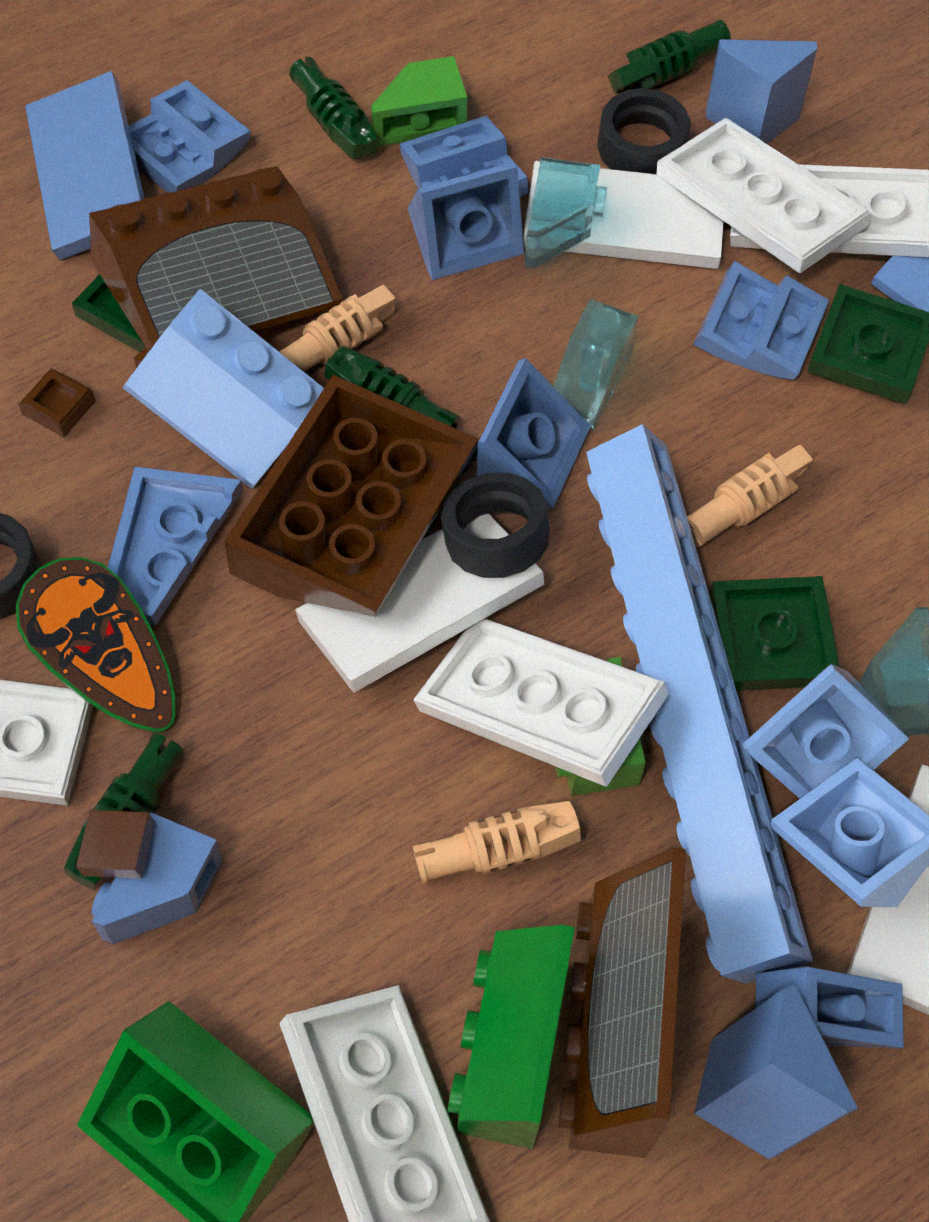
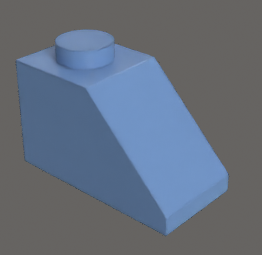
(843, 1006)

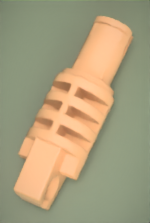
(344, 325)
(749, 494)
(500, 841)

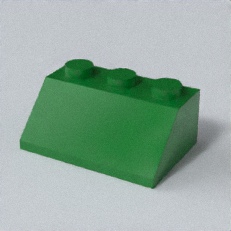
(512, 1035)
(193, 1118)

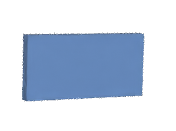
(82, 158)

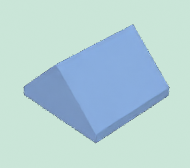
(824, 732)
(860, 835)

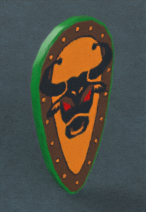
(97, 641)

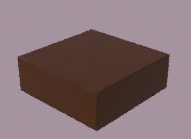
(57, 402)
(115, 844)

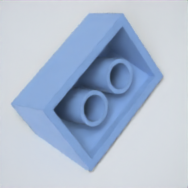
(224, 388)

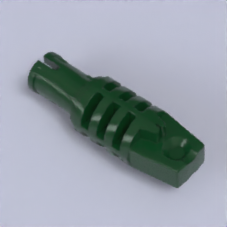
(668, 57)
(334, 109)
(383, 381)
(131, 793)

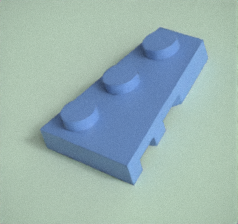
(166, 530)

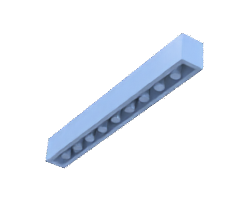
(700, 724)

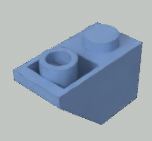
(172, 886)

